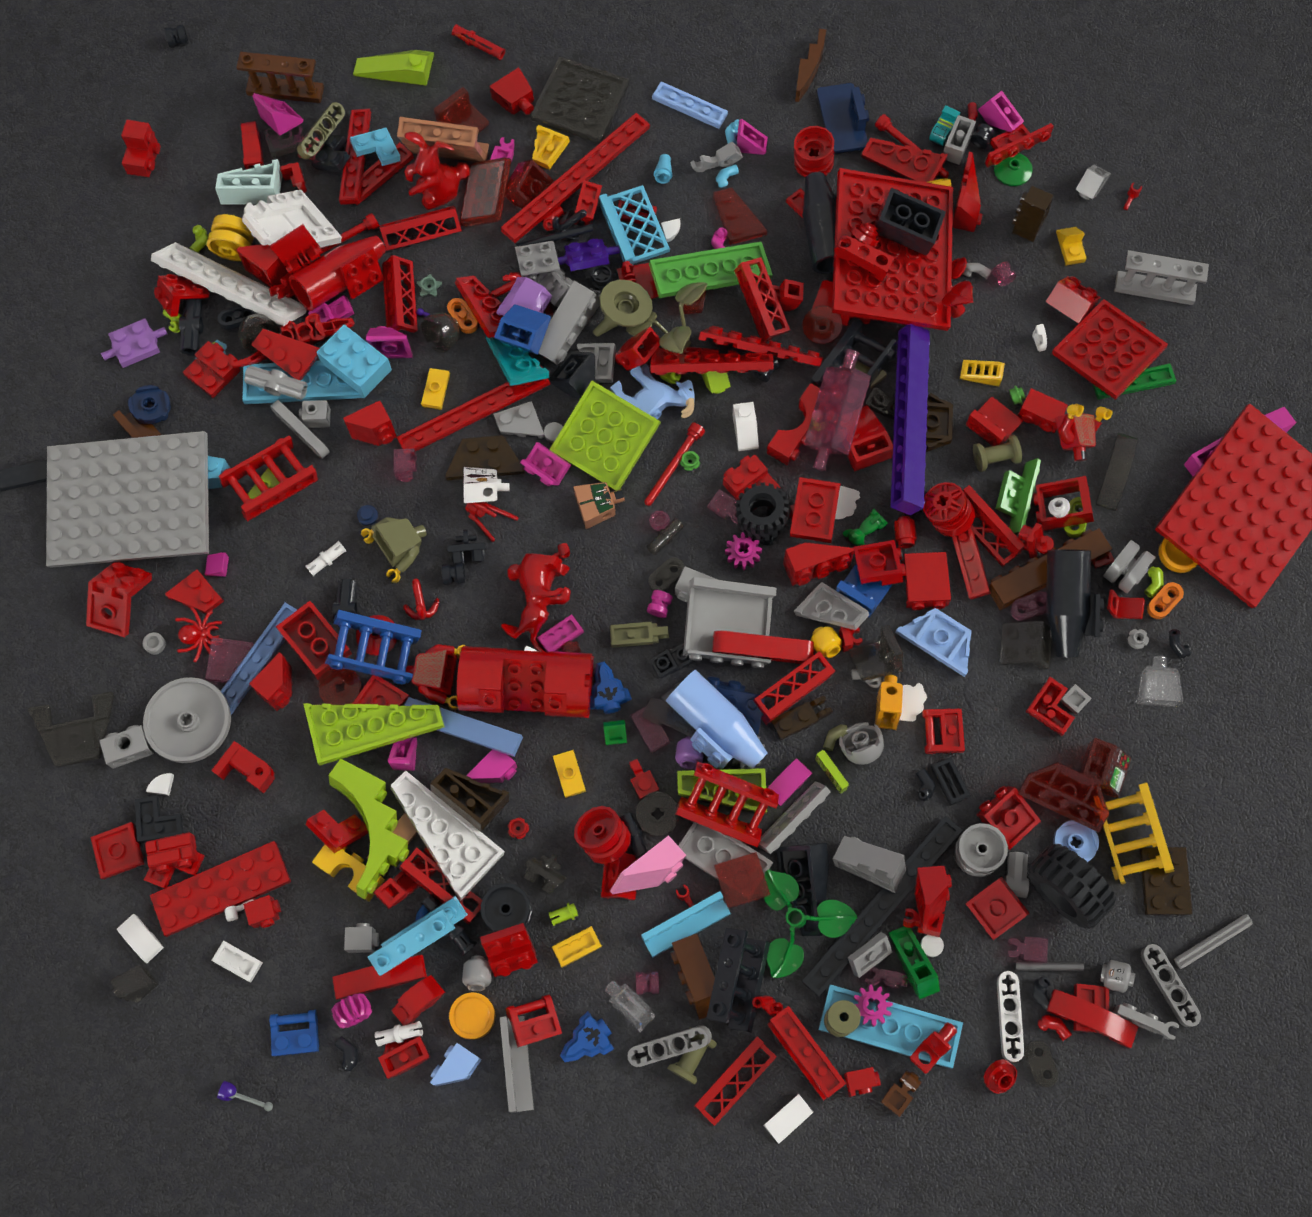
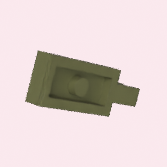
(637, 634)

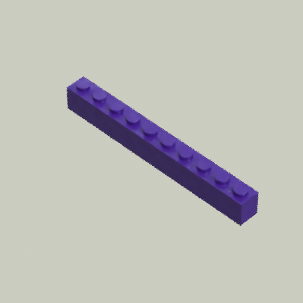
(910, 420)

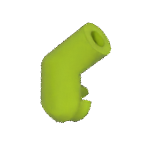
(174, 322)
(1157, 581)

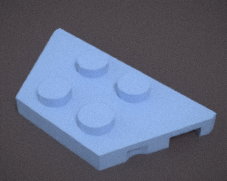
(940, 638)

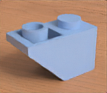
(457, 1066)

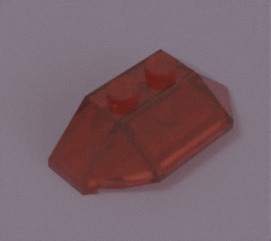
(1067, 794)

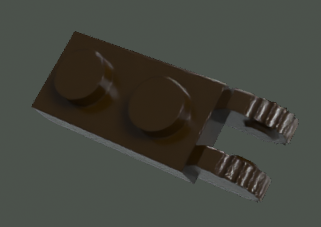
(799, 718)

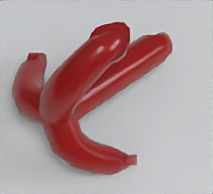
(506, 287)
(421, 612)

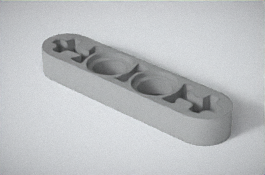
(299, 429)
(1173, 983)
(670, 1049)

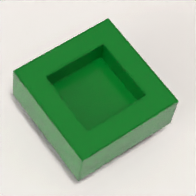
(615, 732)

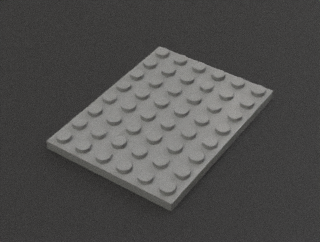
(127, 499)

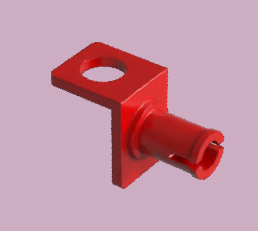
(935, 1045)

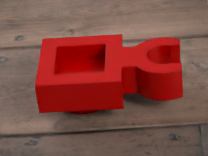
(934, 930)

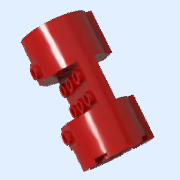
(525, 681)

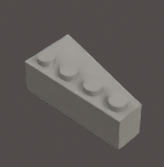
(568, 322)

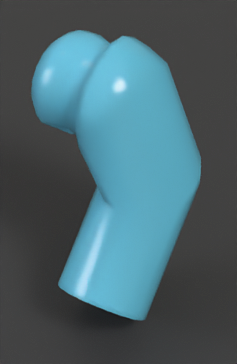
(732, 131)
(725, 173)

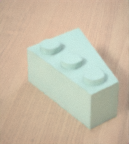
(249, 185)

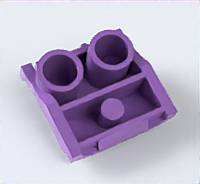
(526, 294)

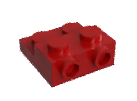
(211, 369)
(748, 473)
(879, 563)
(1009, 814)
(509, 950)

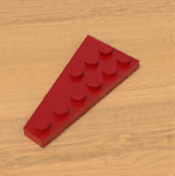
(755, 344)
(704, 360)

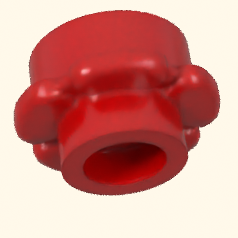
(518, 822)

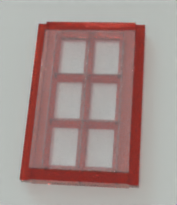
(485, 192)

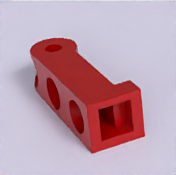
(251, 144)
(864, 256)

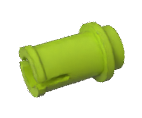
(565, 914)

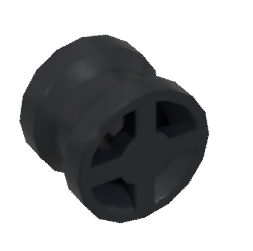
(982, 135)

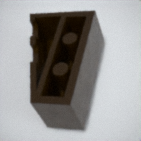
(1032, 213)
(469, 798)

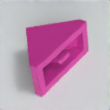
(750, 139)
(403, 754)

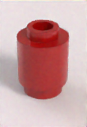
(905, 532)

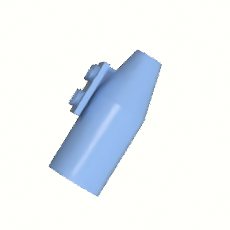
(719, 725)

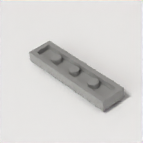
(793, 817)

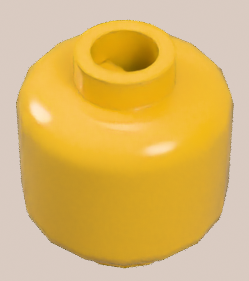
(826, 641)

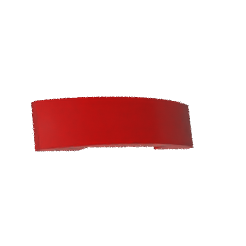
(401, 885)
(1092, 1017)

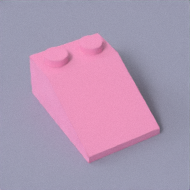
(652, 868)

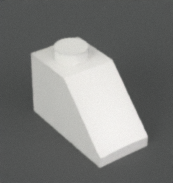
(745, 426)

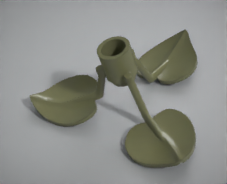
(678, 337)

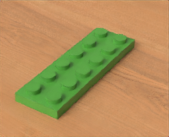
(710, 266)

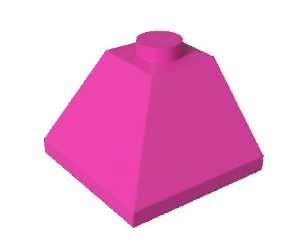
(389, 342)

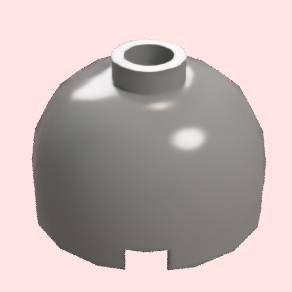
(862, 743)

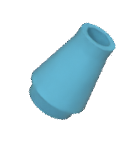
(663, 170)

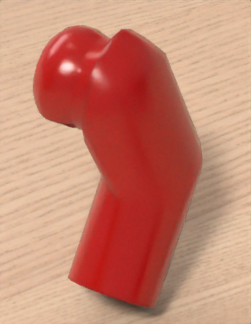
(972, 111)
(768, 1004)
(1056, 1024)

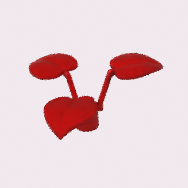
(961, 292)

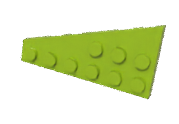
(357, 728)

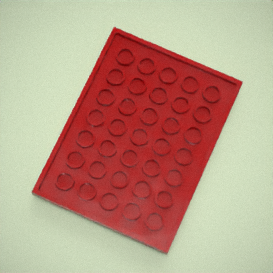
(914, 281)
(1245, 507)

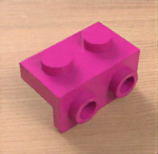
(546, 465)

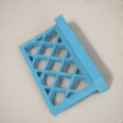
(617, 227)

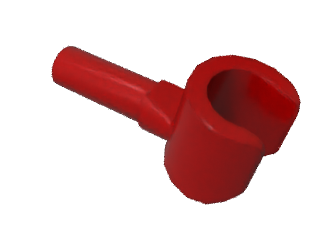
(1132, 193)
(563, 551)
(686, 898)

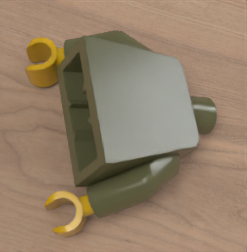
(397, 541)

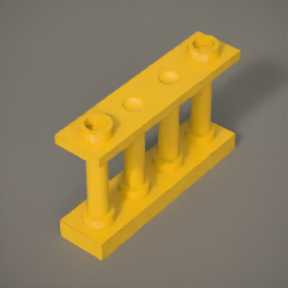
(1155, 839)

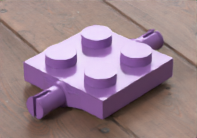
(134, 343)

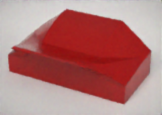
(403, 1056)

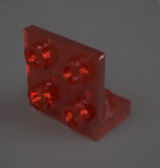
(460, 111)

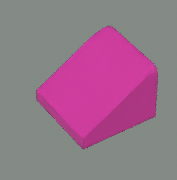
(217, 564)

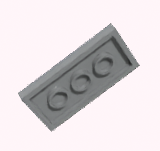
(709, 847)

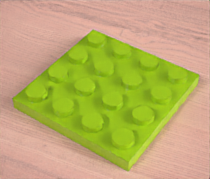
(605, 436)

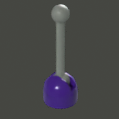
(228, 1092)

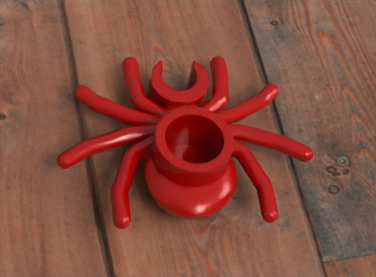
(197, 633)

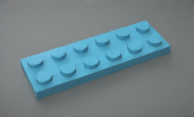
(321, 386)
(901, 1030)

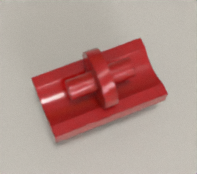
(1035, 540)

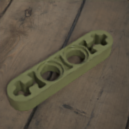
(323, 132)

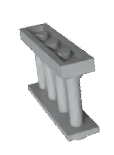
(1161, 288)

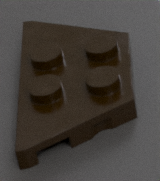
(938, 422)
(484, 453)

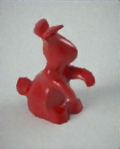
(438, 180)
(536, 577)

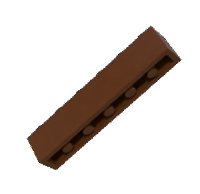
(1033, 576)

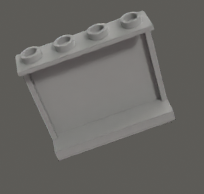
(725, 607)

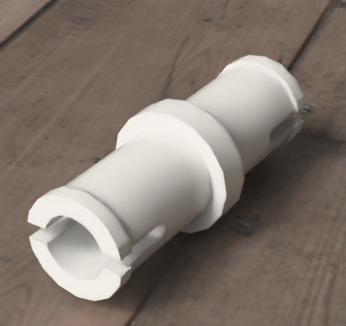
(325, 558)
(398, 1033)

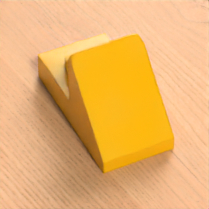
(1071, 245)

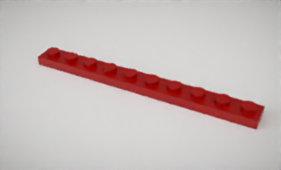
(573, 178)

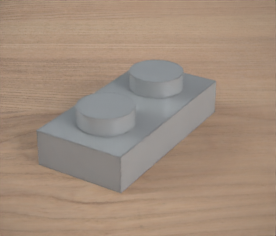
(870, 954)

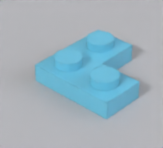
(379, 142)

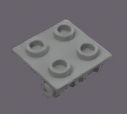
(537, 259)

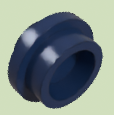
(367, 515)

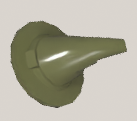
(623, 305)

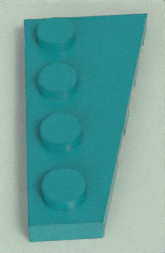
(516, 363)

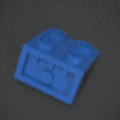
(866, 595)

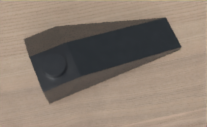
(810, 869)

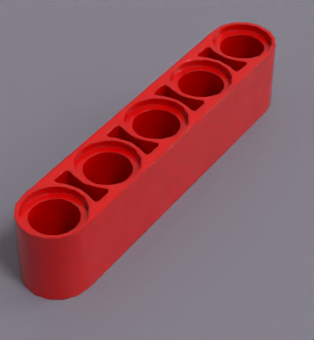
(763, 647)

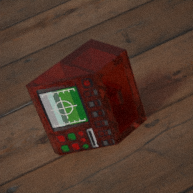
(1106, 765)

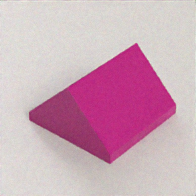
(276, 114)

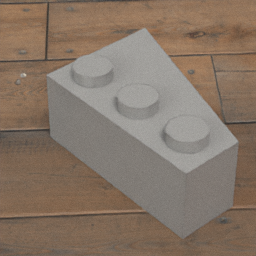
(870, 862)

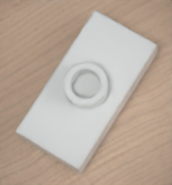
(237, 961)

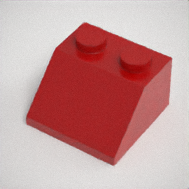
(262, 263)
(371, 425)
(274, 682)
(931, 893)

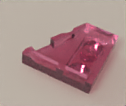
(225, 658)

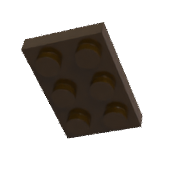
(1164, 891)

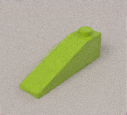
(403, 67)

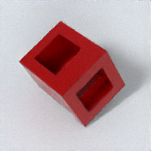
(861, 1081)

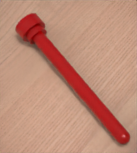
(884, 124)
(368, 223)
(694, 433)

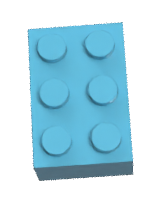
(354, 360)

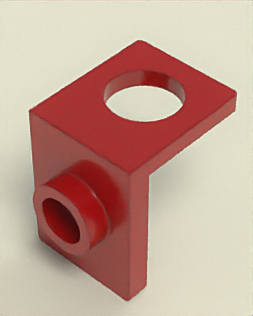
(1125, 607)

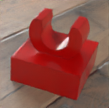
(847, 638)

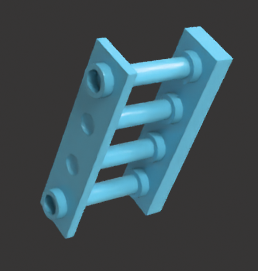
(417, 936)

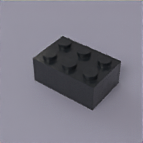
(909, 221)

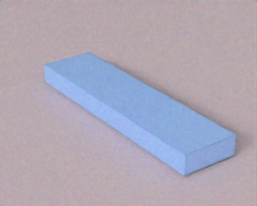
(690, 105)

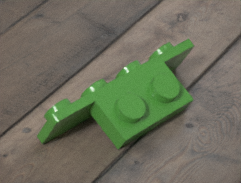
(1017, 494)

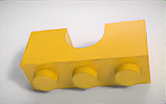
(333, 863)

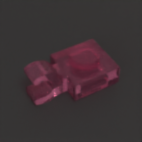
(892, 978)

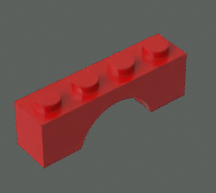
(785, 444)

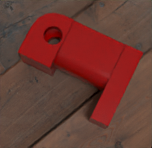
(247, 764)

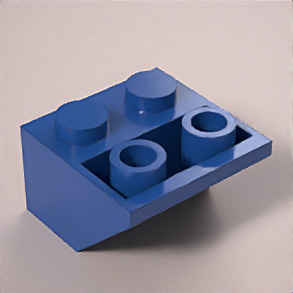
(523, 328)

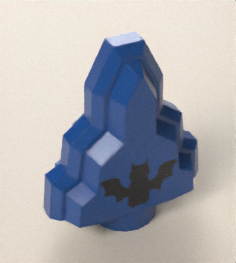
(607, 691)
(588, 1039)

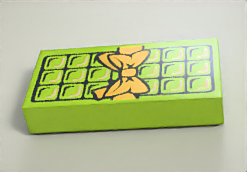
(832, 771)

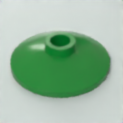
(1014, 175)

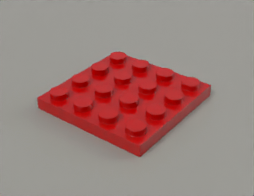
(1109, 349)

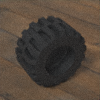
(762, 496)

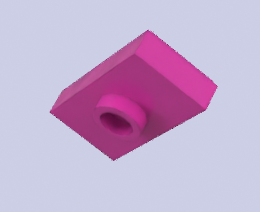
(560, 634)

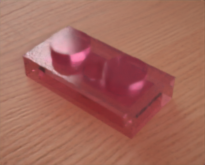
(651, 733)

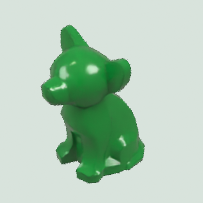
(868, 526)

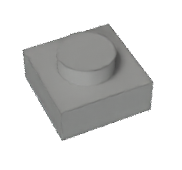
(1075, 699)

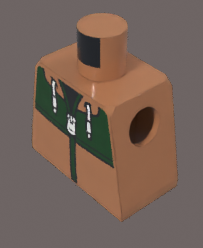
(596, 502)

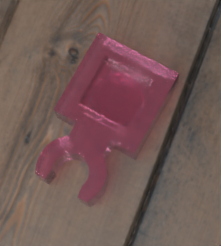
(722, 505)
(1033, 949)

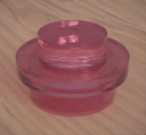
(659, 520)

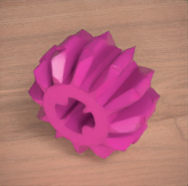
(351, 1010)

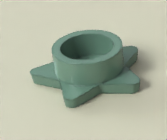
(425, 282)

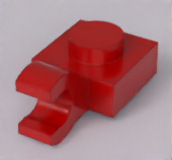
(282, 290)
(642, 782)

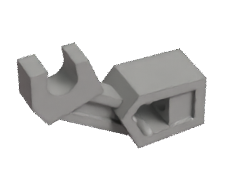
(724, 157)

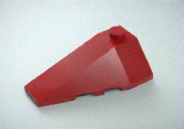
(968, 201)

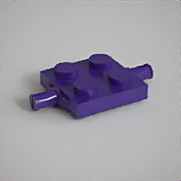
(587, 254)

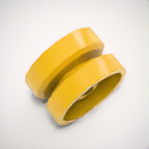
(228, 235)

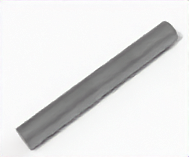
(1049, 966)

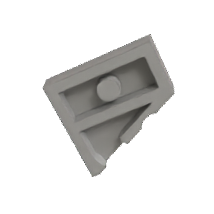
(604, 360)
(519, 421)

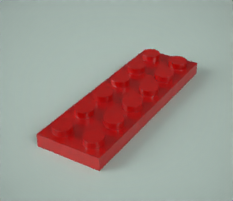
(219, 888)

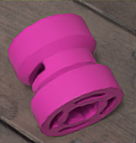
(659, 603)

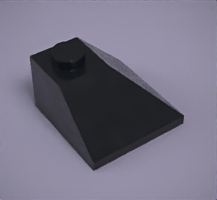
(575, 373)

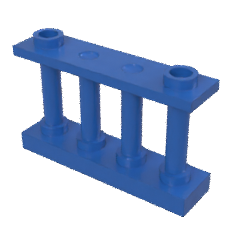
(387, 631)

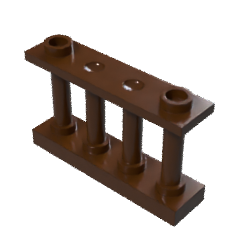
(280, 88)

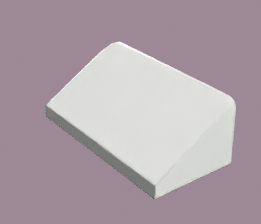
(788, 1118)

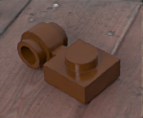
(897, 1098)

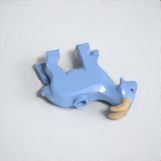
(657, 395)

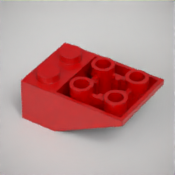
(870, 442)
(815, 560)

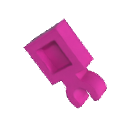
(504, 150)

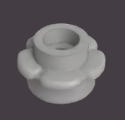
(1138, 644)

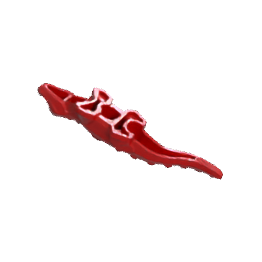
(308, 332)

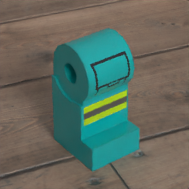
(944, 125)

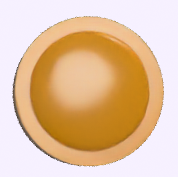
(1174, 559)
(472, 1016)

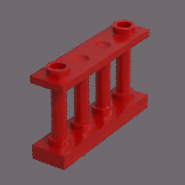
(269, 496)
(718, 821)
(806, 1053)

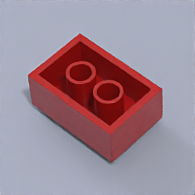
(311, 638)

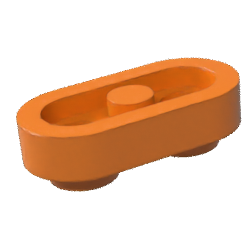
(464, 316)
(1165, 602)

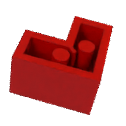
(141, 148)

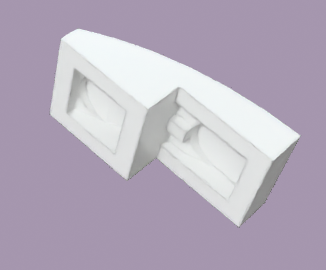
(140, 938)

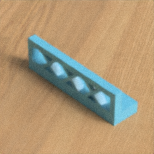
(685, 924)

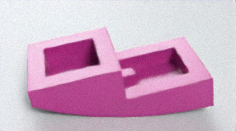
(338, 309)
(790, 780)

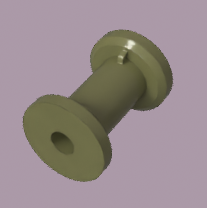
(997, 453)
(846, 1010)
(690, 1061)

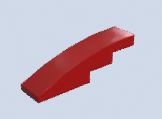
(368, 979)

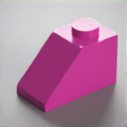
(1001, 113)
(493, 768)

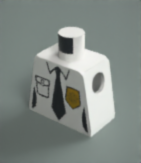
(482, 485)

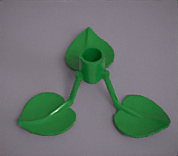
(834, 921)

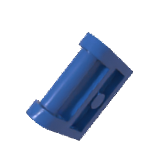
(296, 1040)

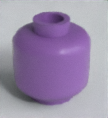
(686, 755)

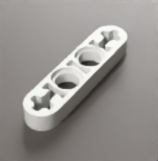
(1007, 1016)

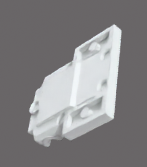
(286, 213)

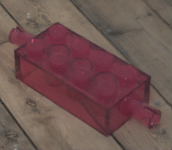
(837, 410)

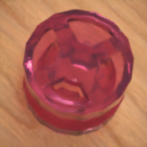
(1003, 273)

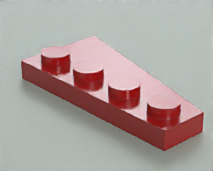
(904, 160)
(481, 303)

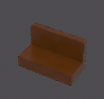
(133, 428)

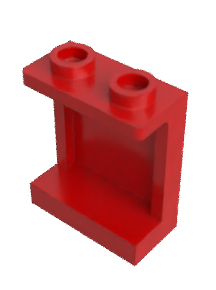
(927, 580)

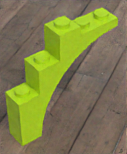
(380, 820)

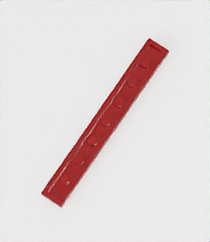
(468, 413)

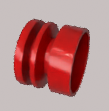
(813, 151)
(948, 509)

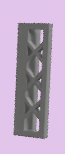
(516, 1070)

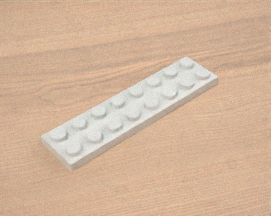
(227, 283)

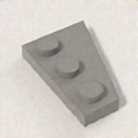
(832, 608)

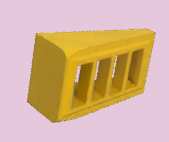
(989, 379)

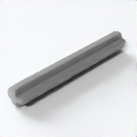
(1213, 941)

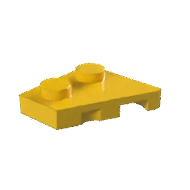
(548, 146)

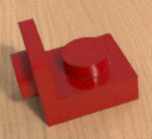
(293, 172)

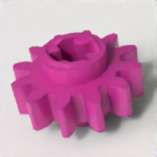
(740, 557)
(881, 1006)

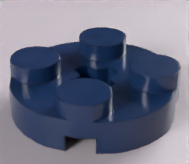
(154, 414)

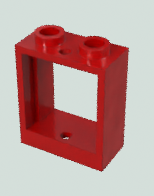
(1059, 488)

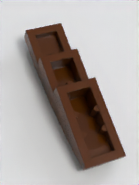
(809, 67)

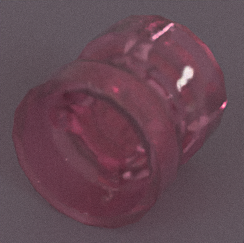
(642, 983)

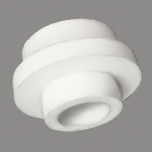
(1059, 511)

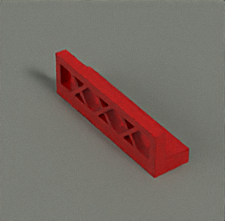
(418, 220)
(395, 292)
(755, 300)
(995, 526)
(799, 693)
(432, 887)
(729, 1074)

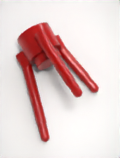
(479, 509)

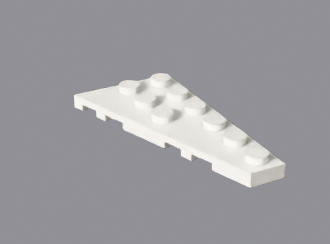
(454, 843)

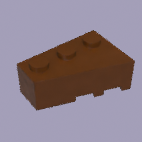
(694, 972)

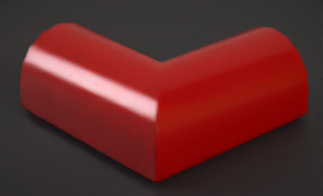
(1045, 707)

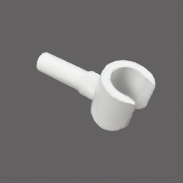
(232, 911)

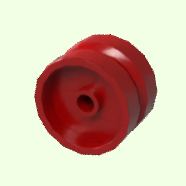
(602, 835)

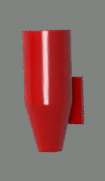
(343, 268)

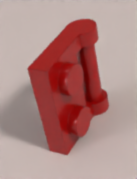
(950, 728)
(535, 1028)

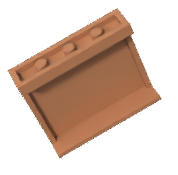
(459, 137)

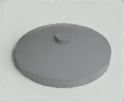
(187, 720)

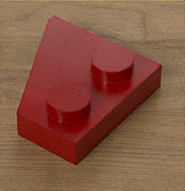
(195, 592)

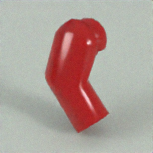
(547, 222)

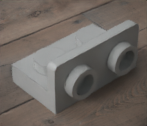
(556, 285)

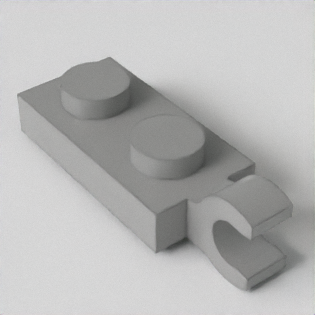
(1146, 1021)

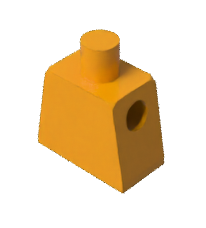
(889, 703)

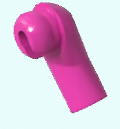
(719, 238)

